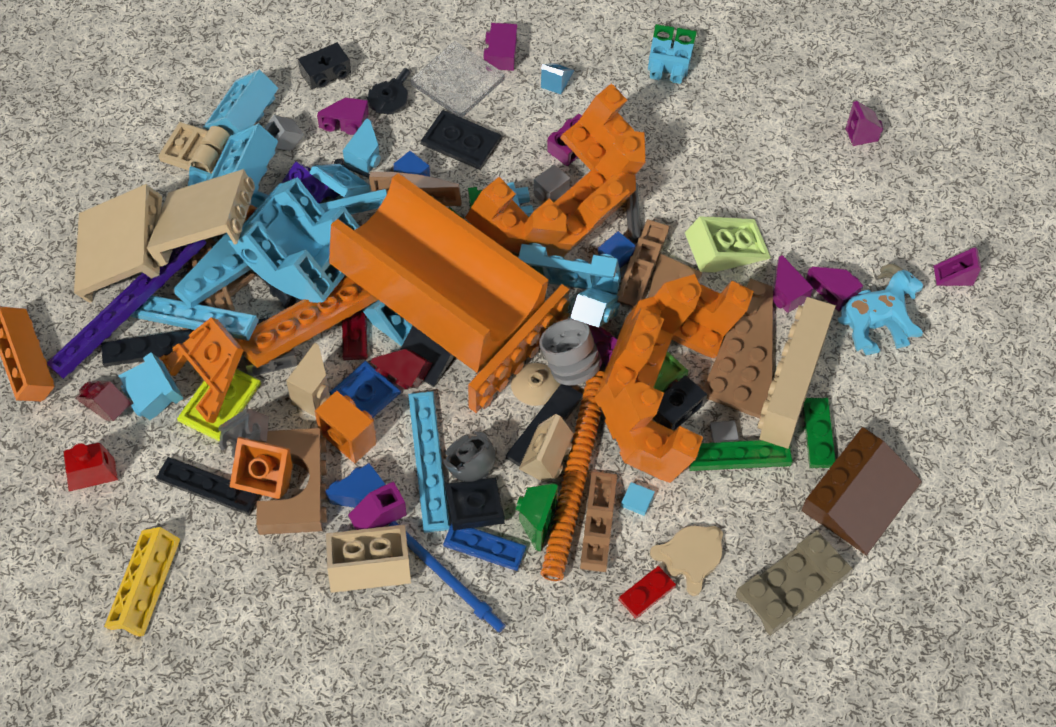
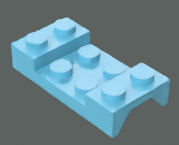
(600, 274)

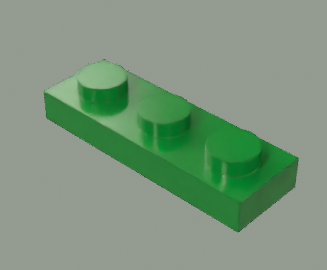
(818, 433)

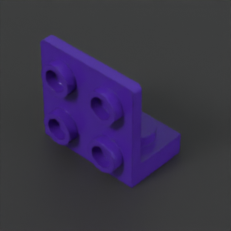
(313, 185)

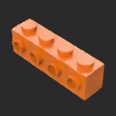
(23, 356)

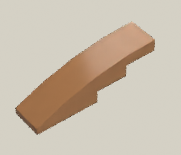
(441, 190)
(642, 263)
(598, 522)

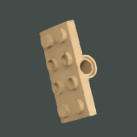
(194, 147)

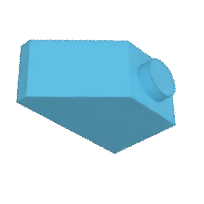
(363, 149)
(388, 321)

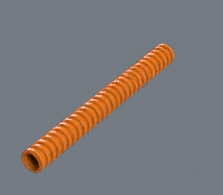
(573, 482)

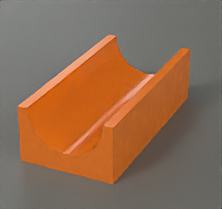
(439, 273)

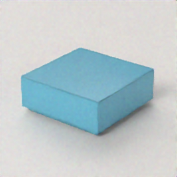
(637, 498)

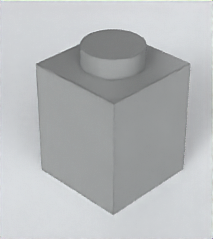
(285, 131)
(551, 184)

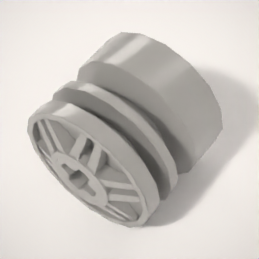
(570, 352)

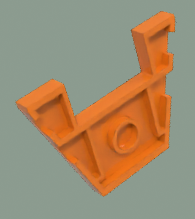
(214, 357)

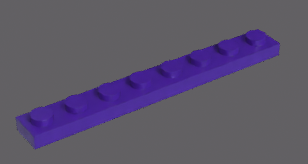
(118, 312)

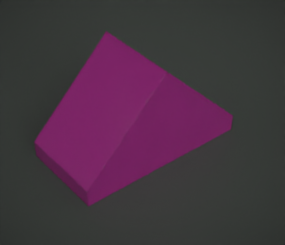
(958, 270)

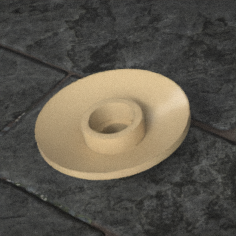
(534, 393)

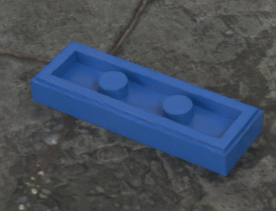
(486, 547)

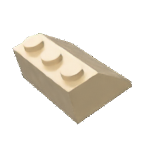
(367, 558)

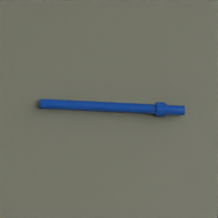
(481, 609)

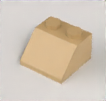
(308, 382)
(547, 449)

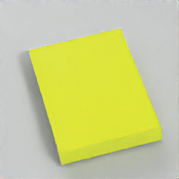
(238, 395)

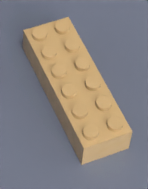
(795, 372)

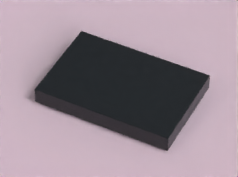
(461, 139)

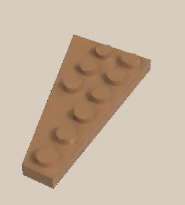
(744, 362)

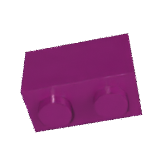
(502, 45)

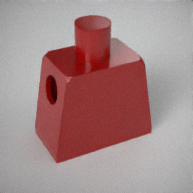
(88, 466)

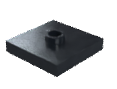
(474, 504)

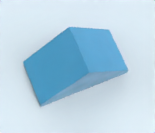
(555, 77)

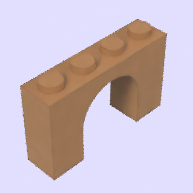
(305, 510)

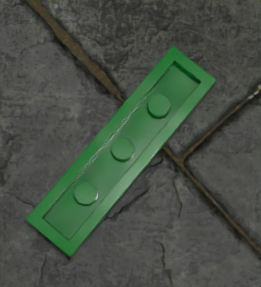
(740, 456)

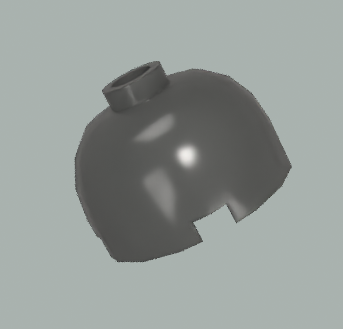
(470, 457)

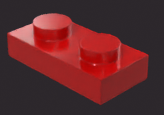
(647, 592)

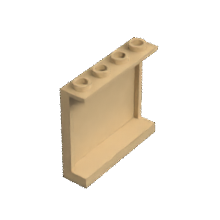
(201, 213)
(115, 240)

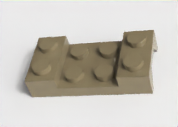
(794, 582)

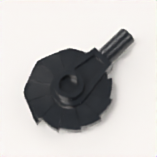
(389, 96)

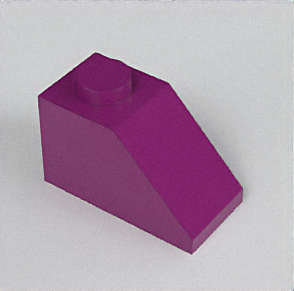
(863, 125)
(834, 285)
(789, 286)

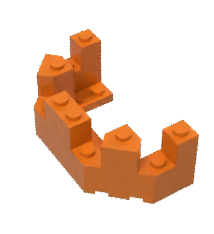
(613, 156)
(681, 313)

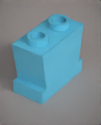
(150, 387)

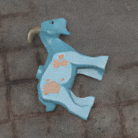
(883, 308)

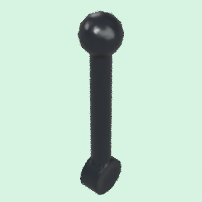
(339, 161)

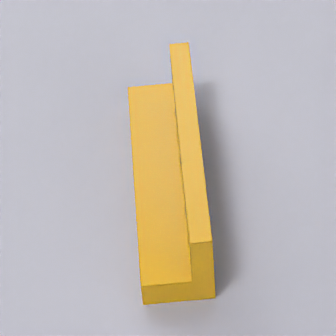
(145, 582)

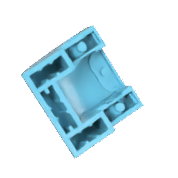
(290, 242)

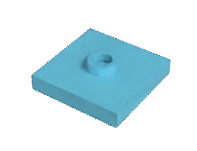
(340, 180)

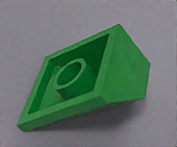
(536, 512)

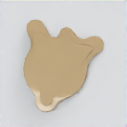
(691, 552)

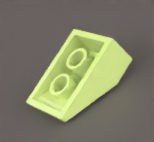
(725, 243)

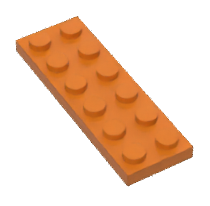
(303, 322)
(521, 346)

